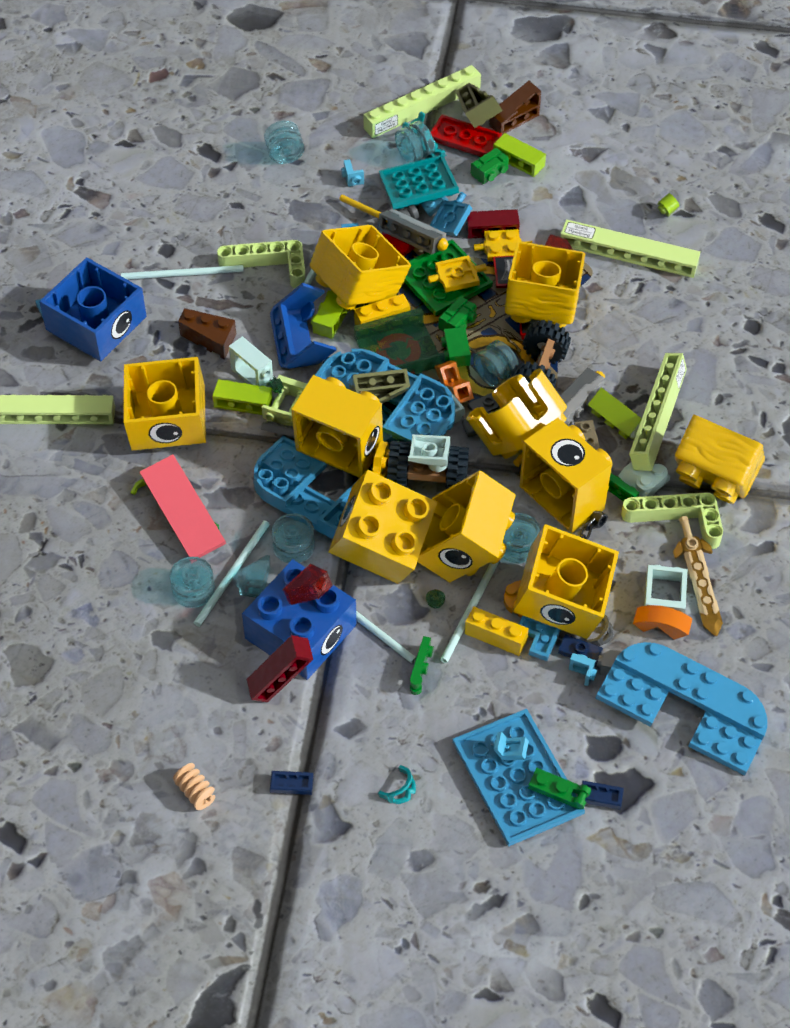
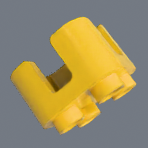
(522, 413)

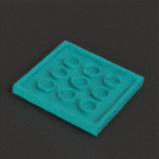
(418, 182)

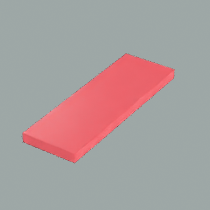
(182, 507)

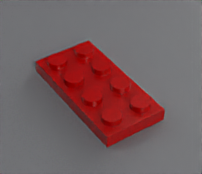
(464, 136)

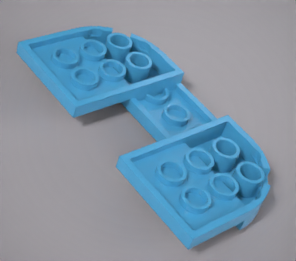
(421, 410)
(283, 479)
(733, 714)

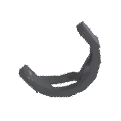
(608, 628)

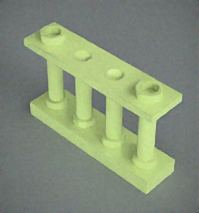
(273, 413)

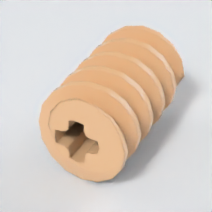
(194, 786)

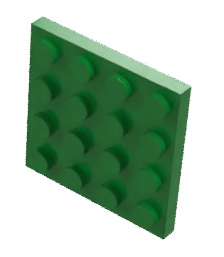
(433, 293)

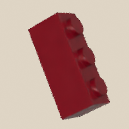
(492, 220)

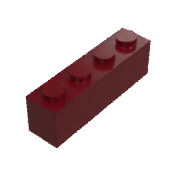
(279, 668)

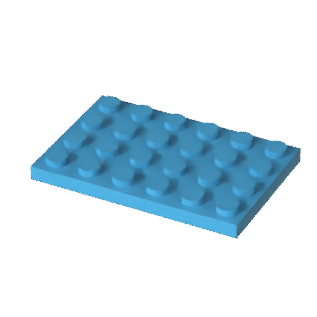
(505, 783)

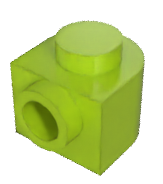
(668, 204)

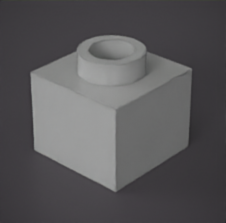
(607, 660)

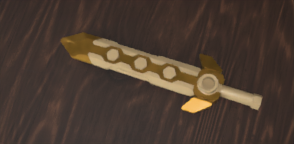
(693, 550)

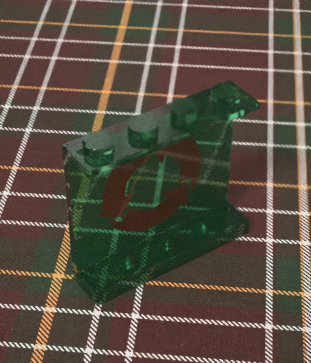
(401, 340)

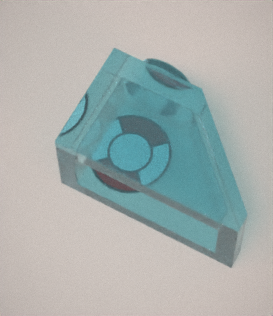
(254, 577)

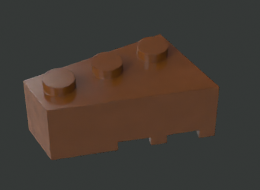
(517, 108)
(208, 330)

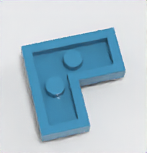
(543, 635)

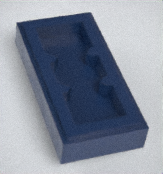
(574, 645)
(291, 782)
(604, 795)

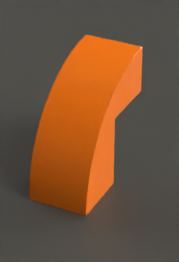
(450, 377)
(667, 619)

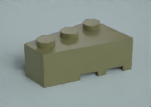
(477, 104)
(382, 384)

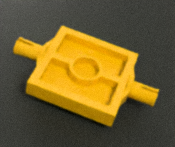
(499, 243)
(457, 273)
(380, 459)

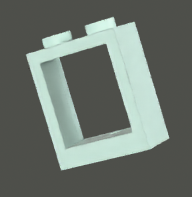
(250, 363)
(666, 573)

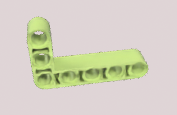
(266, 254)
(691, 505)

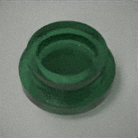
(276, 385)
(435, 598)

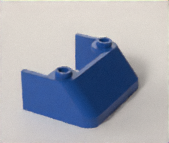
(291, 329)

